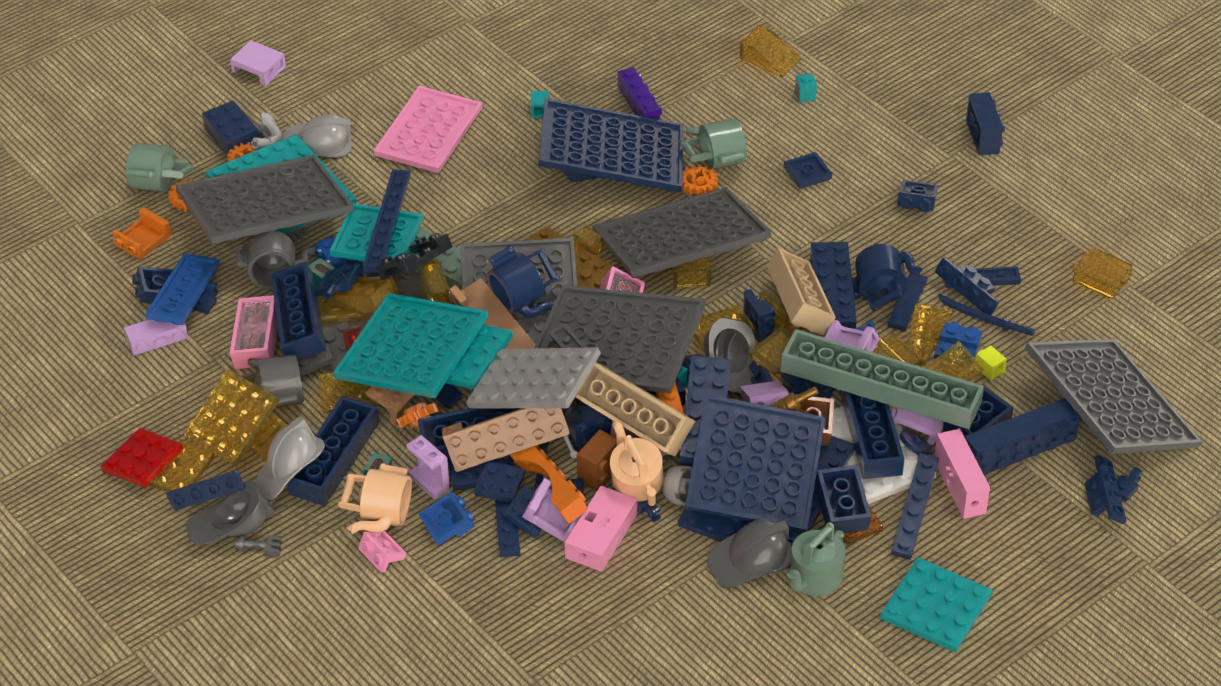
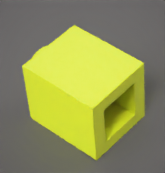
(992, 362)

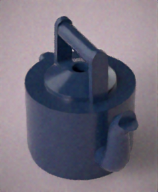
(882, 274)
(519, 282)

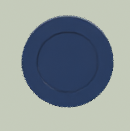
(915, 442)

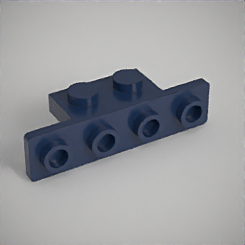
(969, 284)
(205, 490)
(1104, 491)

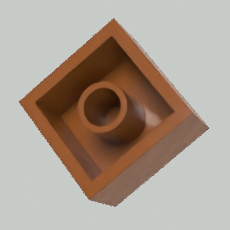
(820, 407)
(594, 460)

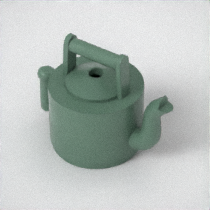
(719, 143)
(154, 167)
(817, 561)

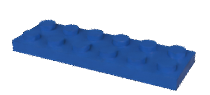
(182, 289)

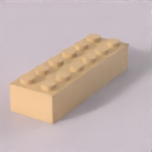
(800, 292)
(635, 409)

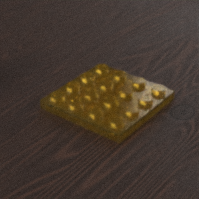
(232, 417)

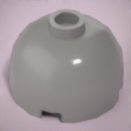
(676, 484)

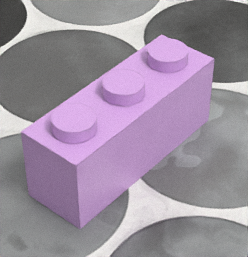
(152, 335)

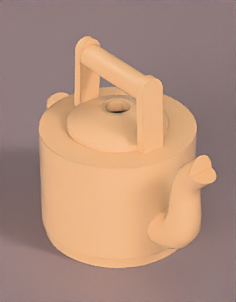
(638, 478)
(382, 498)

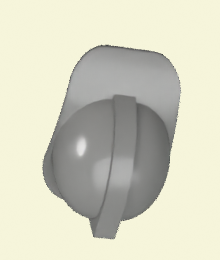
(324, 135)
(287, 455)

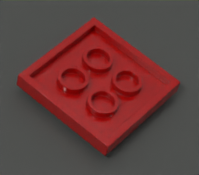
(142, 457)

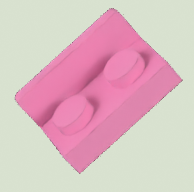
(380, 549)

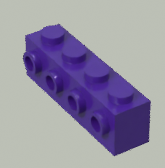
(638, 94)

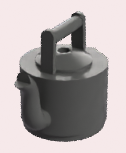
(269, 254)
(279, 377)

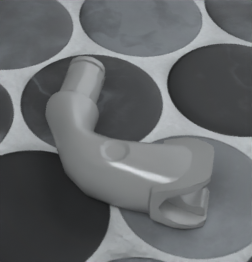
(269, 130)

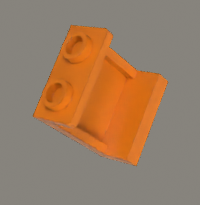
(143, 235)

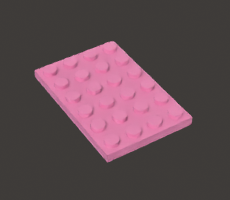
(428, 129)

